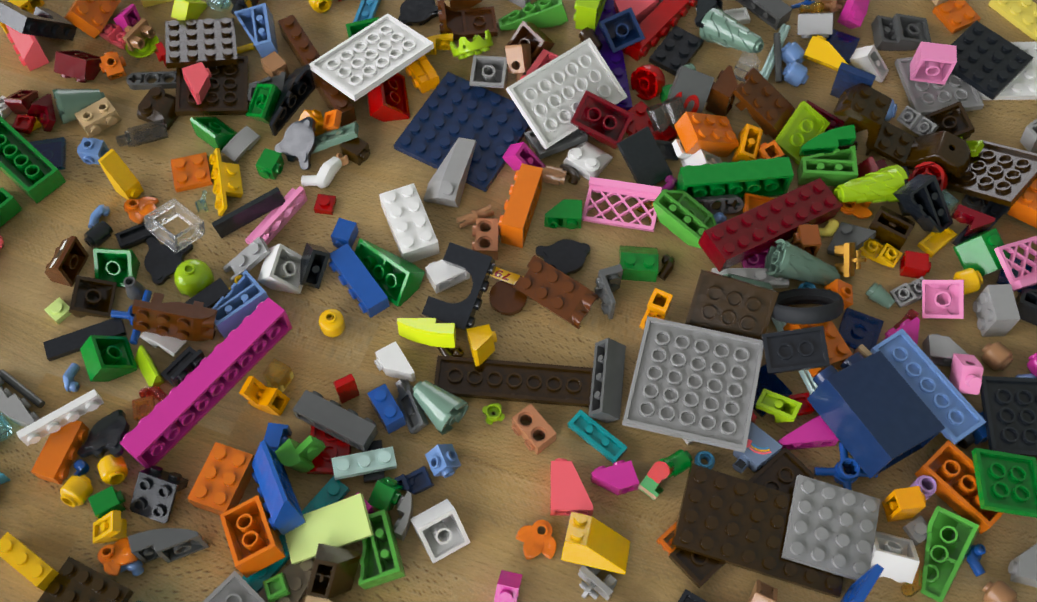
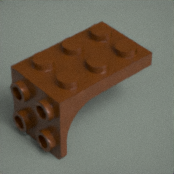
(467, 21)

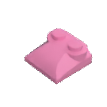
(943, 299)

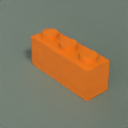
(60, 452)

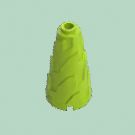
(873, 186)

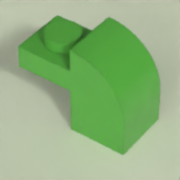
(300, 455)

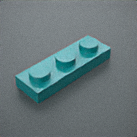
(597, 436)

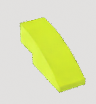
(428, 331)

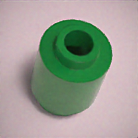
(681, 461)

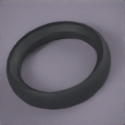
(831, 310)

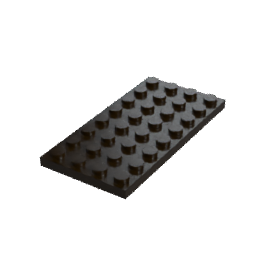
(743, 528)

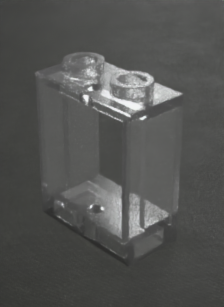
(157, 218)

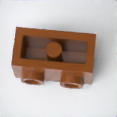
(807, 238)

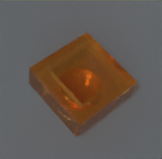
(142, 407)

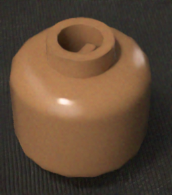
(997, 356)
(999, 592)

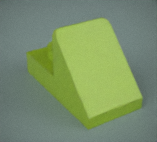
(778, 405)

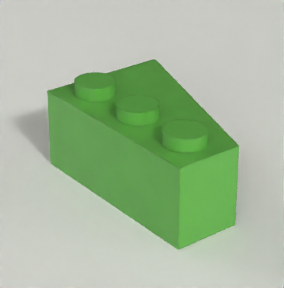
(832, 168)

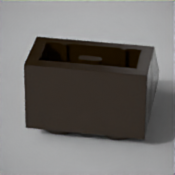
(891, 227)
(332, 571)

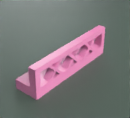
(279, 217)

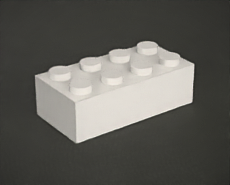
(409, 223)

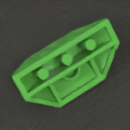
(683, 215)

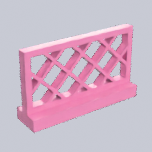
(627, 190)
(1029, 278)

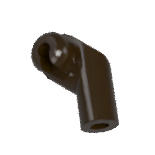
(572, 172)
(668, 267)
(457, 352)

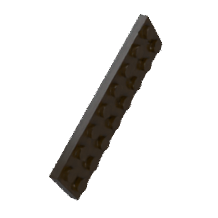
(514, 381)
(777, 474)

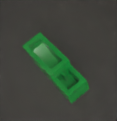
(829, 141)

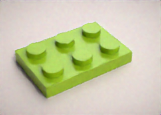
(799, 129)

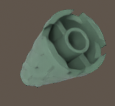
(728, 32)
(795, 263)

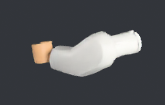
(326, 172)

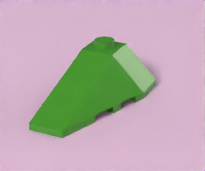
(541, 13)
(945, 551)

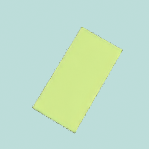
(330, 525)

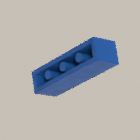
(358, 280)

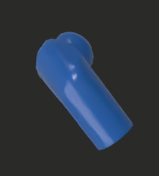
(974, 557)

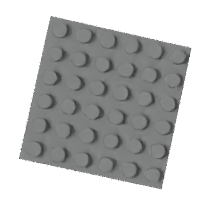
(694, 384)

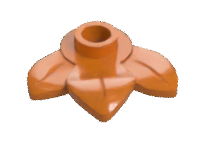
(140, 207)
(859, 210)
(536, 543)
(115, 556)

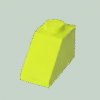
(188, 9)

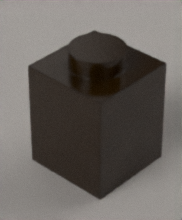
(356, 150)

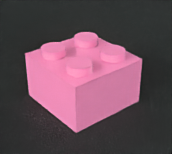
(933, 62)

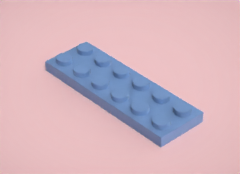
(931, 386)

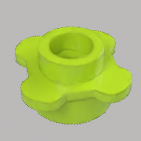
(487, 410)

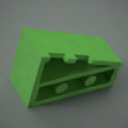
(380, 553)

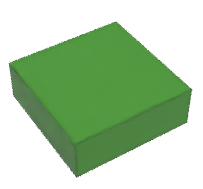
(276, 587)

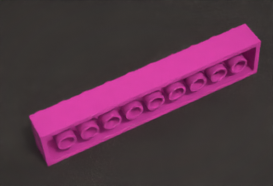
(207, 384)

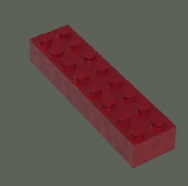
(763, 225)

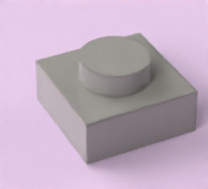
(917, 530)

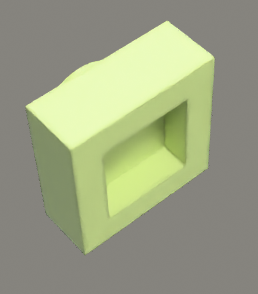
(58, 310)

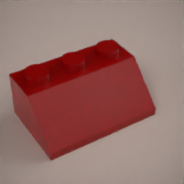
(389, 100)

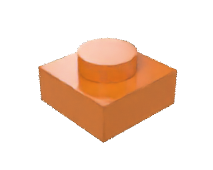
(332, 120)

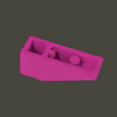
(853, 13)
(810, 435)

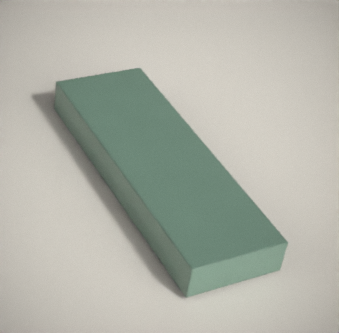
(336, 136)

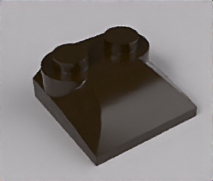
(158, 106)
(953, 119)
(92, 297)

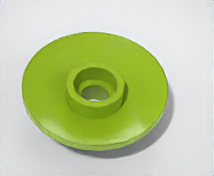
(147, 50)

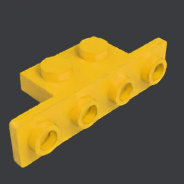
(226, 181)

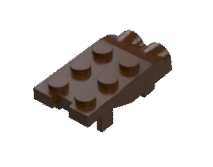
(763, 103)
(556, 291)
(174, 319)

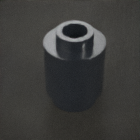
(98, 234)

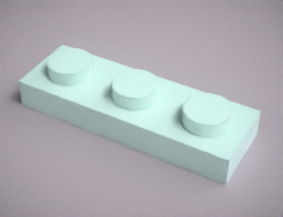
(363, 463)

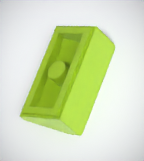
(148, 367)

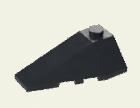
(294, 93)

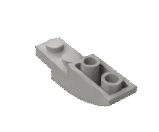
(15, 407)

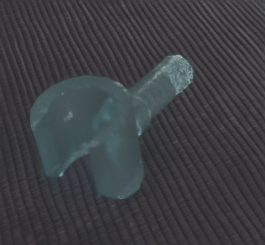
(202, 204)

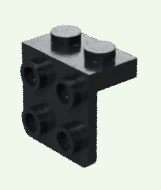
(182, 365)
(156, 493)

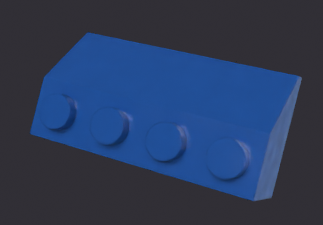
(276, 490)

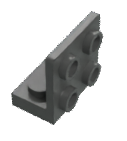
(606, 283)

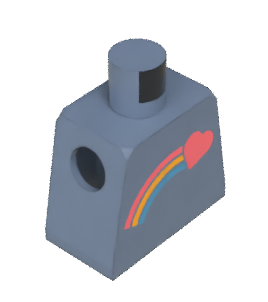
(758, 452)

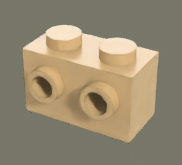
(98, 118)

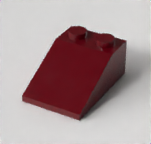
(601, 119)

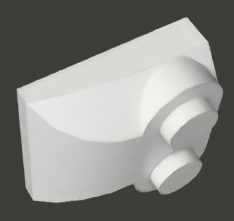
(587, 160)

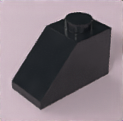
(313, 265)

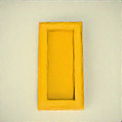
(936, 241)

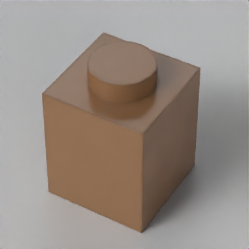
(274, 64)

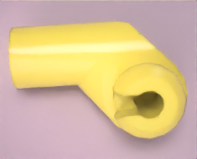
(830, 228)

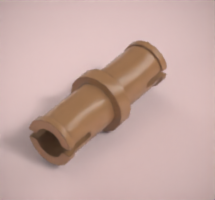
(470, 218)

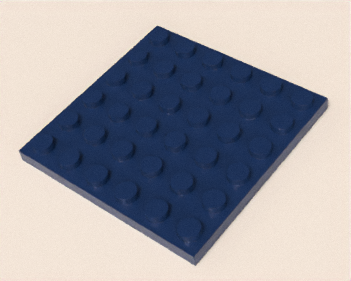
(467, 113)

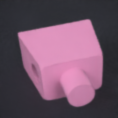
(966, 373)

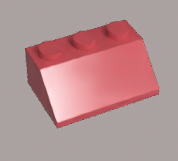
(29, 48)

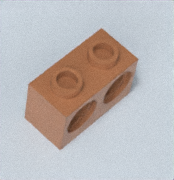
(486, 238)
(537, 427)

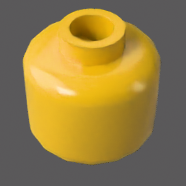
(320, 6)
(972, 280)
(331, 323)
(112, 469)
(76, 490)

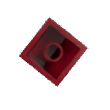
(77, 65)

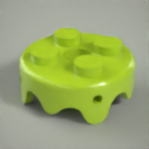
(468, 48)

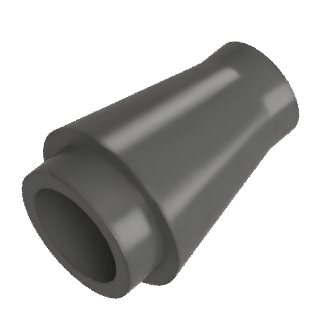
(133, 288)

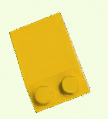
(595, 544)

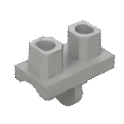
(604, 587)

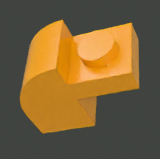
(657, 306)
(264, 398)

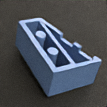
(259, 27)
(238, 304)

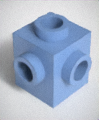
(91, 150)
(443, 460)

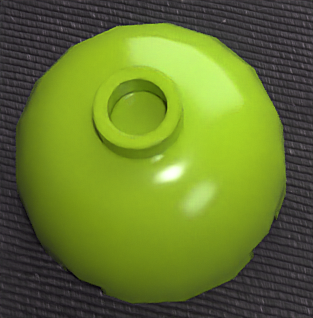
(193, 277)

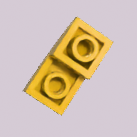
(440, 42)
(884, 255)

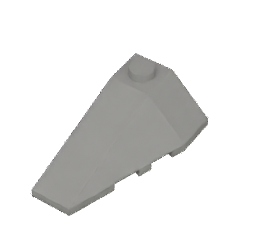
(450, 178)

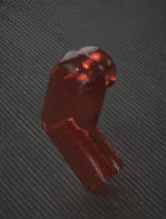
(154, 391)

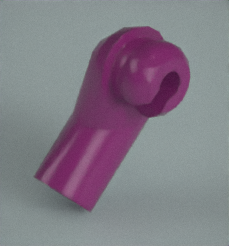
(671, 182)

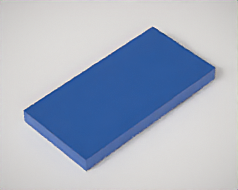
(862, 586)

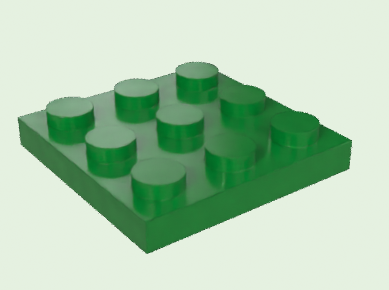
(1006, 482)

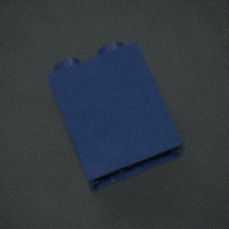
(873, 411)

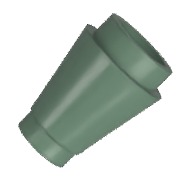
(879, 295)

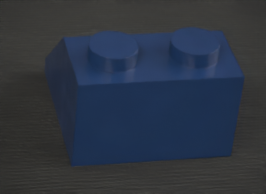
(621, 30)

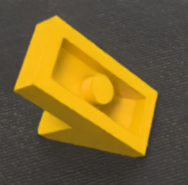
(109, 528)

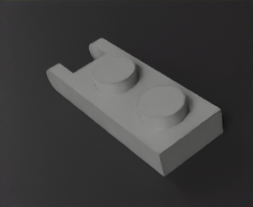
(248, 258)

